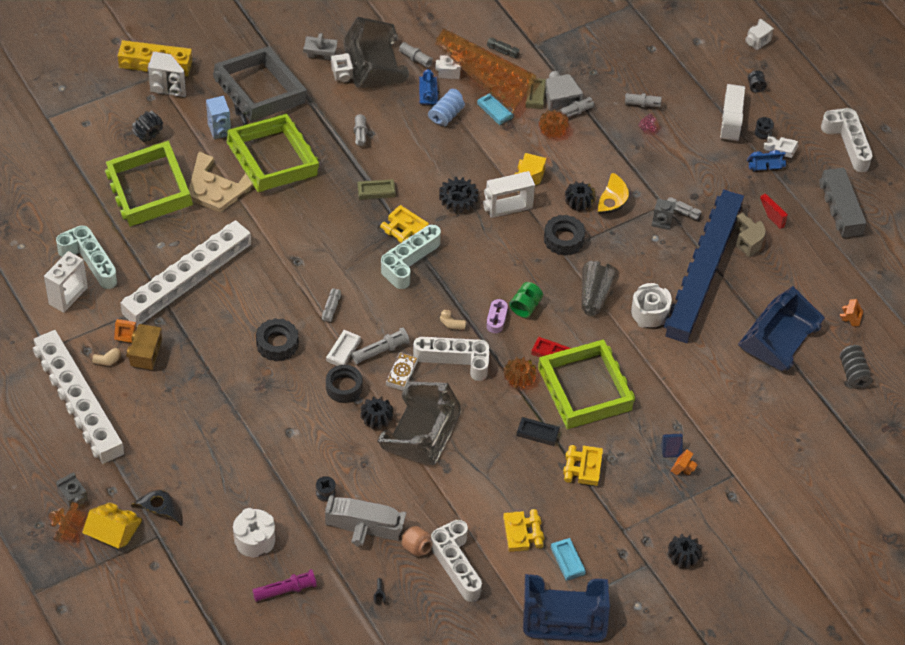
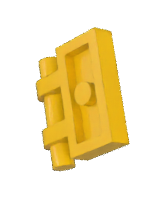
(406, 221)
(589, 467)
(516, 530)

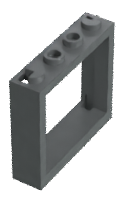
(295, 90)

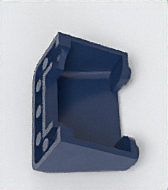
(782, 329)
(565, 613)

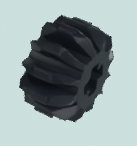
(147, 126)
(580, 195)
(376, 412)
(684, 551)

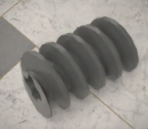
(855, 367)

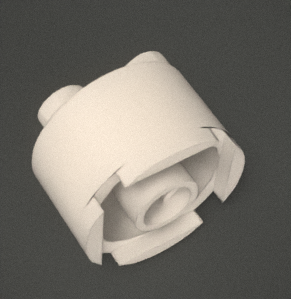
(651, 305)
(254, 532)

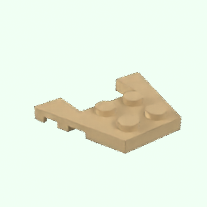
(212, 189)

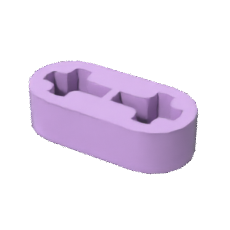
(493, 315)

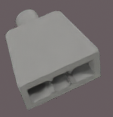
(561, 91)

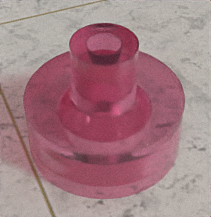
(648, 123)

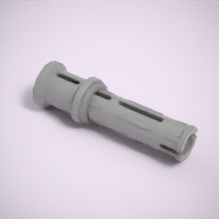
(388, 342)

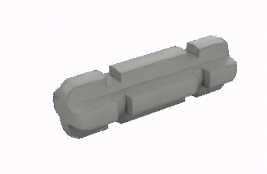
(686, 209)
(331, 305)

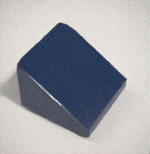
(672, 445)

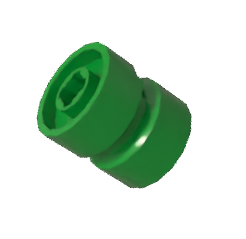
(526, 299)

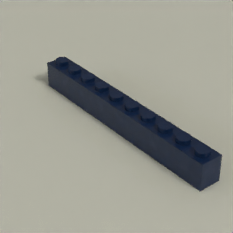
(705, 264)

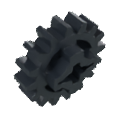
(458, 194)

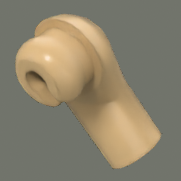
(450, 323)
(107, 359)

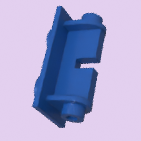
(428, 88)
(773, 158)

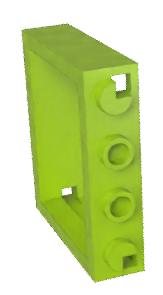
(261, 182)
(156, 208)
(593, 413)

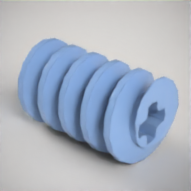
(447, 107)

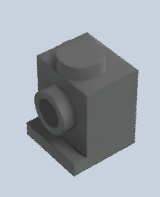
(663, 214)
(71, 490)

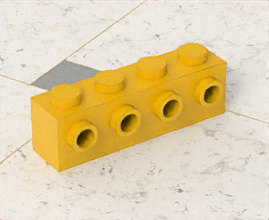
(133, 55)

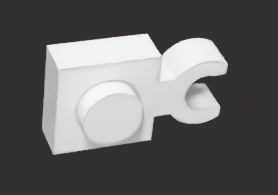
(783, 145)

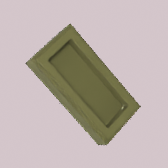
(535, 94)
(376, 189)

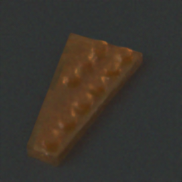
(496, 75)

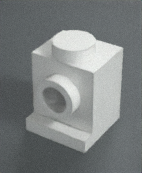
(759, 35)
(447, 68)
(342, 72)

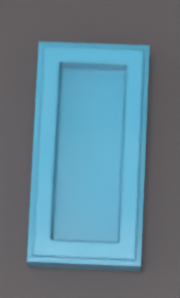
(495, 109)
(568, 559)

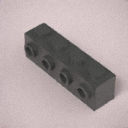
(842, 202)

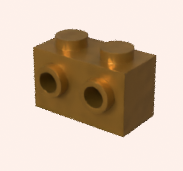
(144, 346)

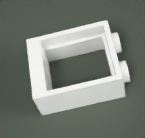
(505, 185)
(65, 282)

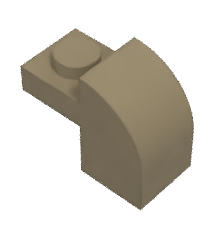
(751, 235)

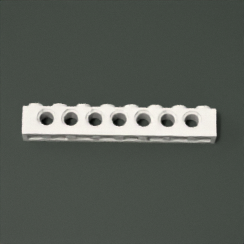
(185, 273)
(55, 356)

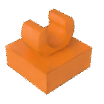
(853, 313)
(124, 330)
(684, 464)

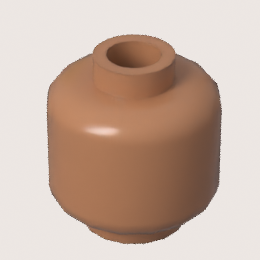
(416, 541)

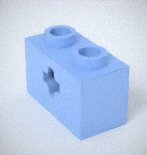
(218, 117)

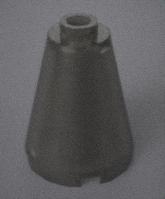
(597, 286)

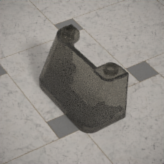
(372, 55)
(425, 422)

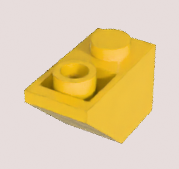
(535, 166)

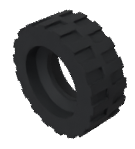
(564, 247)
(277, 352)

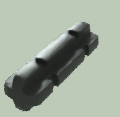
(503, 47)

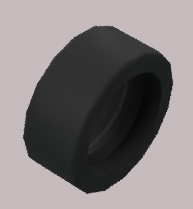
(344, 396)

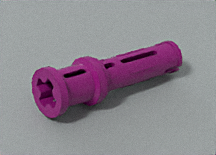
(294, 583)

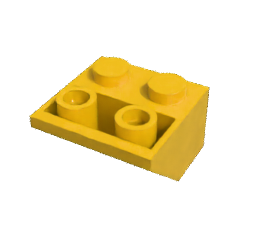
(111, 524)

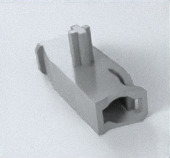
(364, 519)

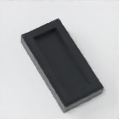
(538, 431)

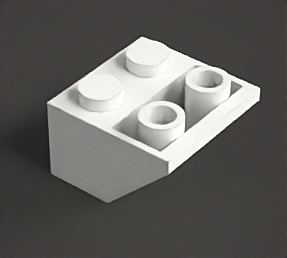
(166, 75)

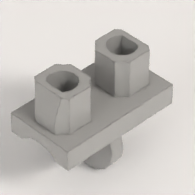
(320, 46)

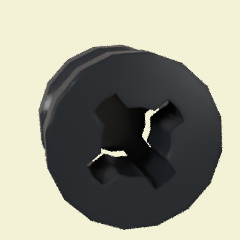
(757, 81)
(764, 128)
(323, 494)

